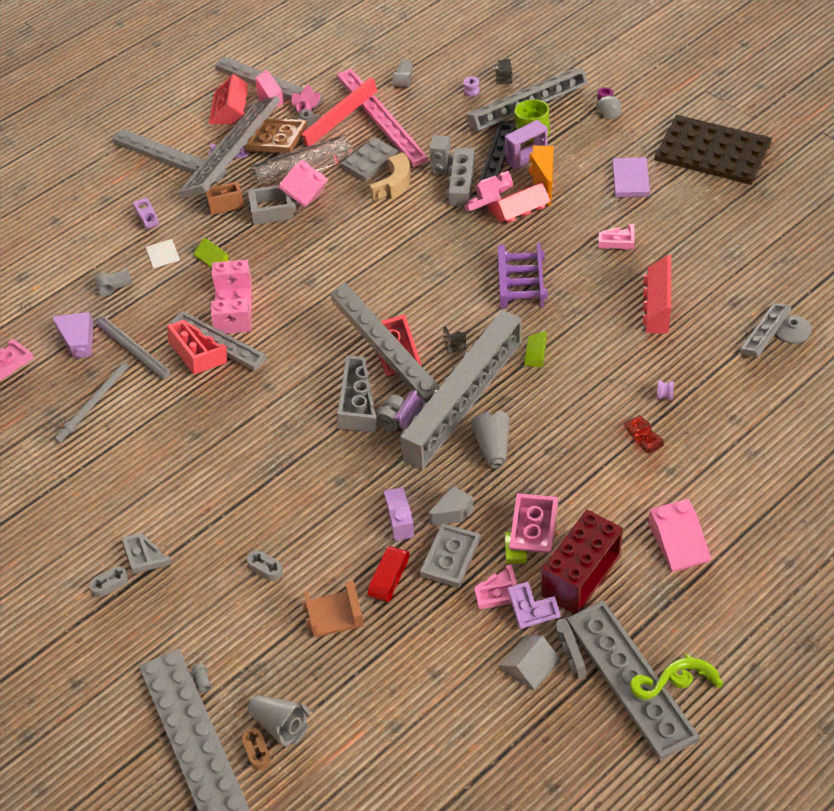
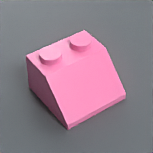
(303, 183)

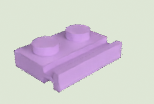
(410, 408)

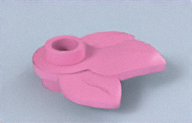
(306, 99)

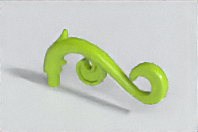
(670, 673)

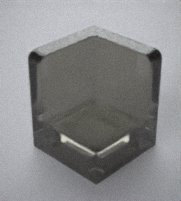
(454, 342)

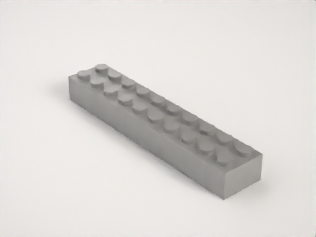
(461, 390)

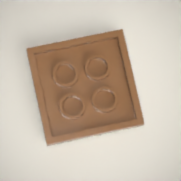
(276, 135)

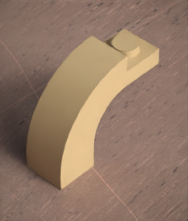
(397, 182)

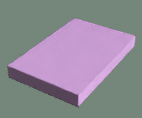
(631, 177)

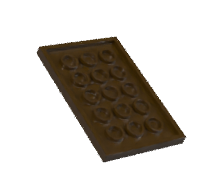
(713, 149)

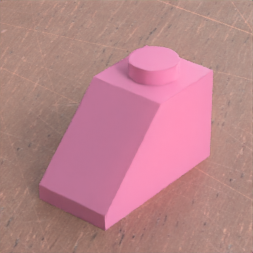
(268, 87)

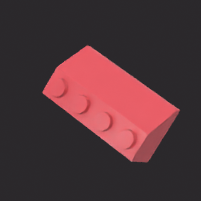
(658, 296)

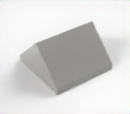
(530, 661)

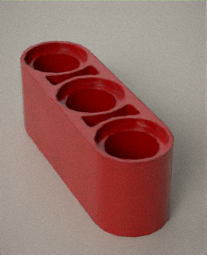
(388, 574)

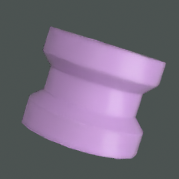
(471, 86)
(665, 390)

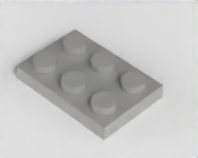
(369, 159)
(450, 555)

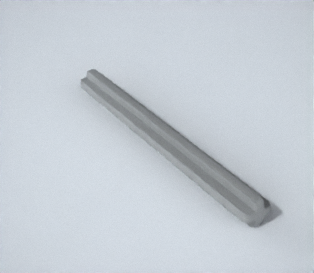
(133, 347)

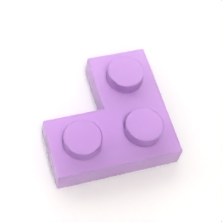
(530, 612)

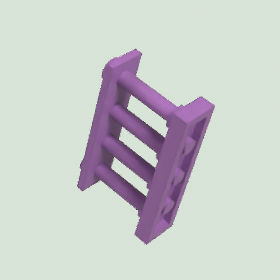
(505, 282)

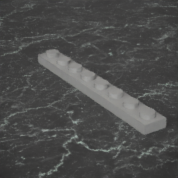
(249, 73)
(160, 152)

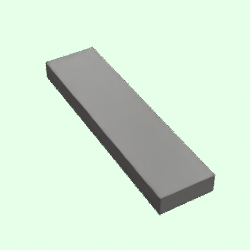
(765, 330)

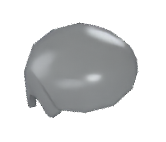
(609, 107)

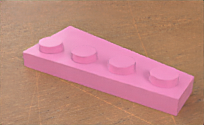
(13, 358)

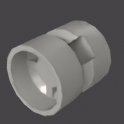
(387, 412)

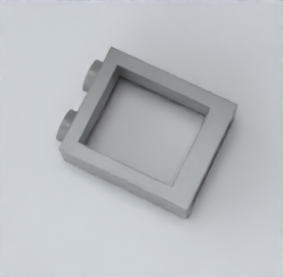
(272, 213)

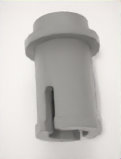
(199, 672)

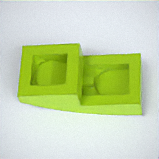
(514, 556)

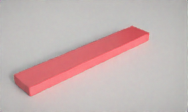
(339, 112)

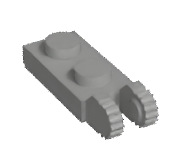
(570, 647)

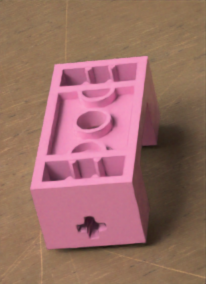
(233, 296)

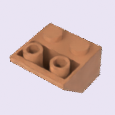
(224, 198)

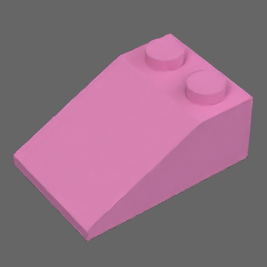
(534, 523)
(679, 535)

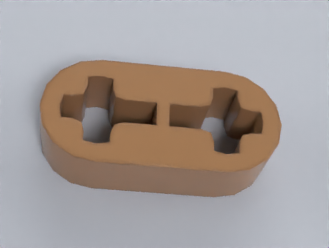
(252, 750)

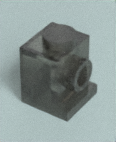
(503, 72)

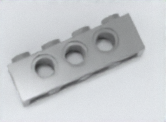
(461, 176)

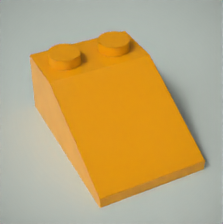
(542, 167)

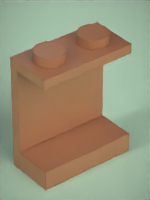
(333, 612)

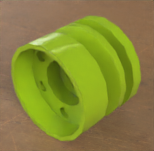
(530, 111)

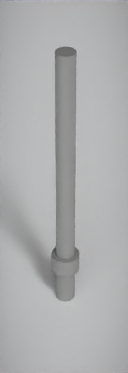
(70, 426)

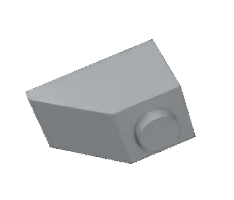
(452, 508)

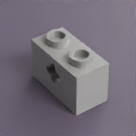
(440, 154)

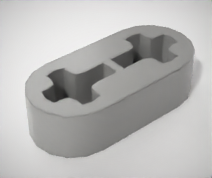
(263, 567)
(108, 581)

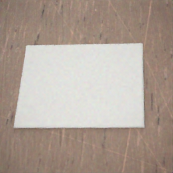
(162, 253)

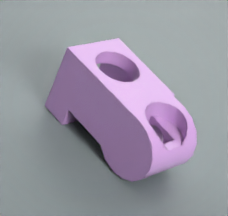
(146, 214)

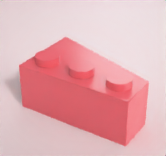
(194, 348)

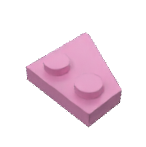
(617, 238)
(494, 590)

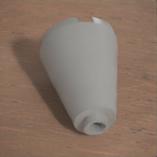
(492, 436)
(280, 718)

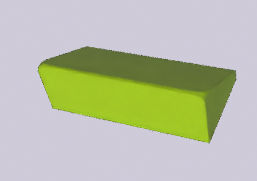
(210, 253)
(536, 349)

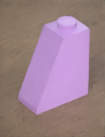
(76, 333)

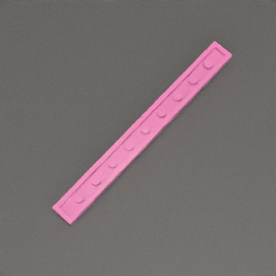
(385, 121)

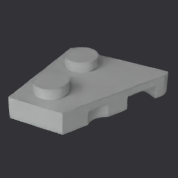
(143, 554)

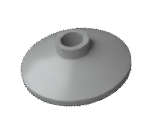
(794, 330)

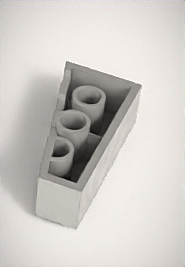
(356, 401)

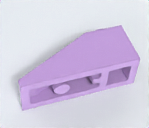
(399, 514)

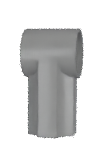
(402, 77)
(107, 283)

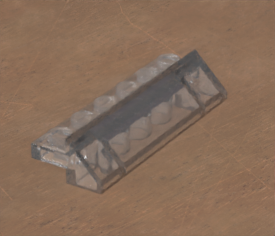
(317, 156)

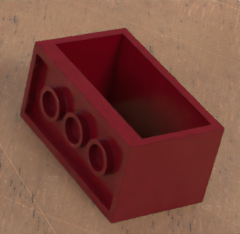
(582, 561)

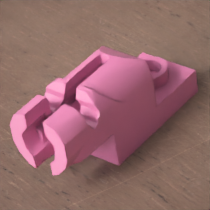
(489, 190)

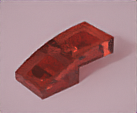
(642, 433)

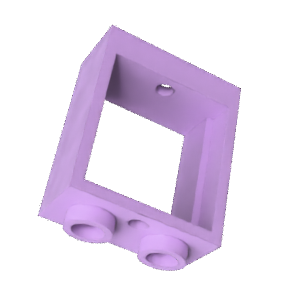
(518, 158)

